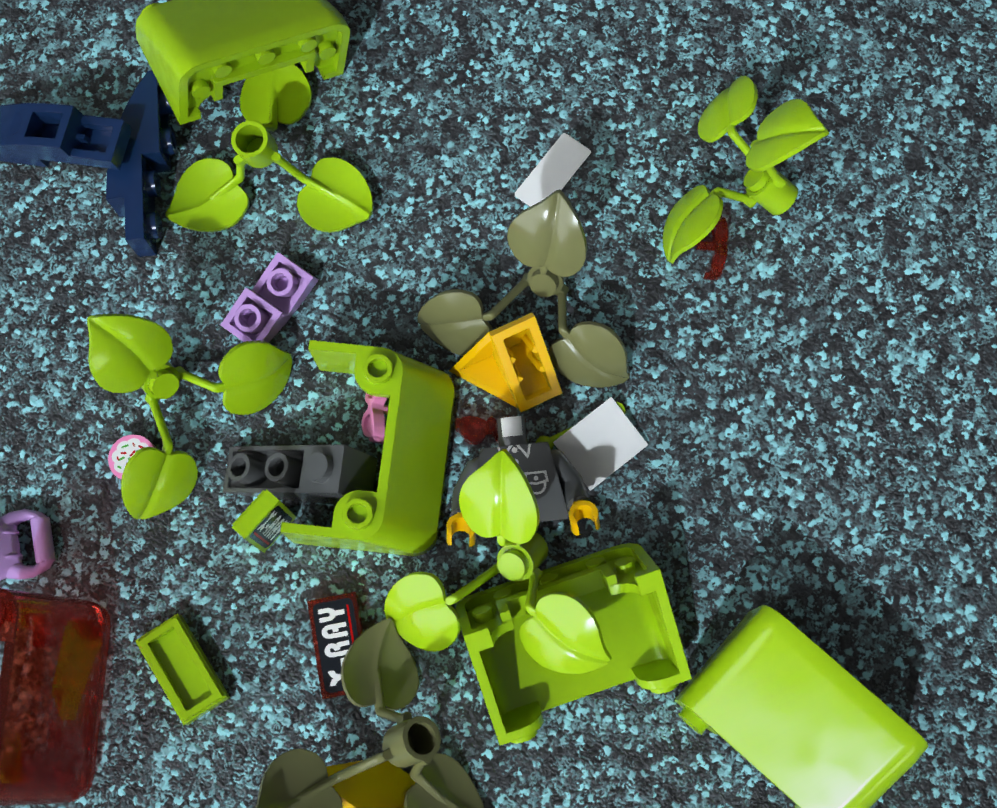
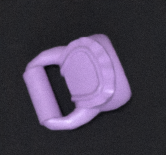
(10, 557)

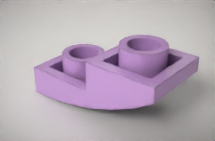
(272, 301)

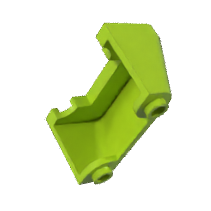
(217, 42)
(635, 621)
(799, 716)

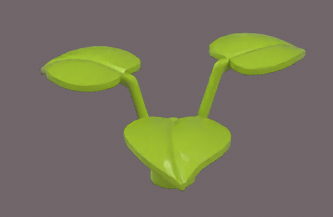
(779, 137)
(210, 194)
(135, 354)
(502, 504)

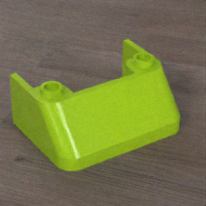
(411, 481)

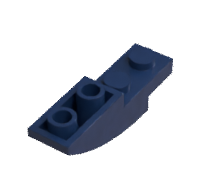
(61, 134)
(148, 152)

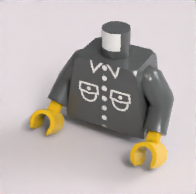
(549, 473)

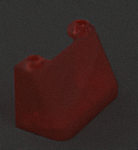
(50, 696)

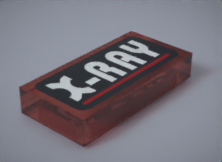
(334, 628)

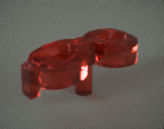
(719, 249)
(474, 429)

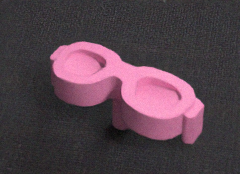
(373, 419)

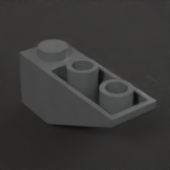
(299, 472)

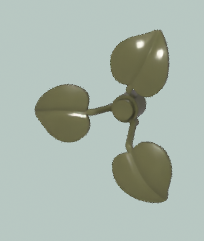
(555, 248)
(381, 674)

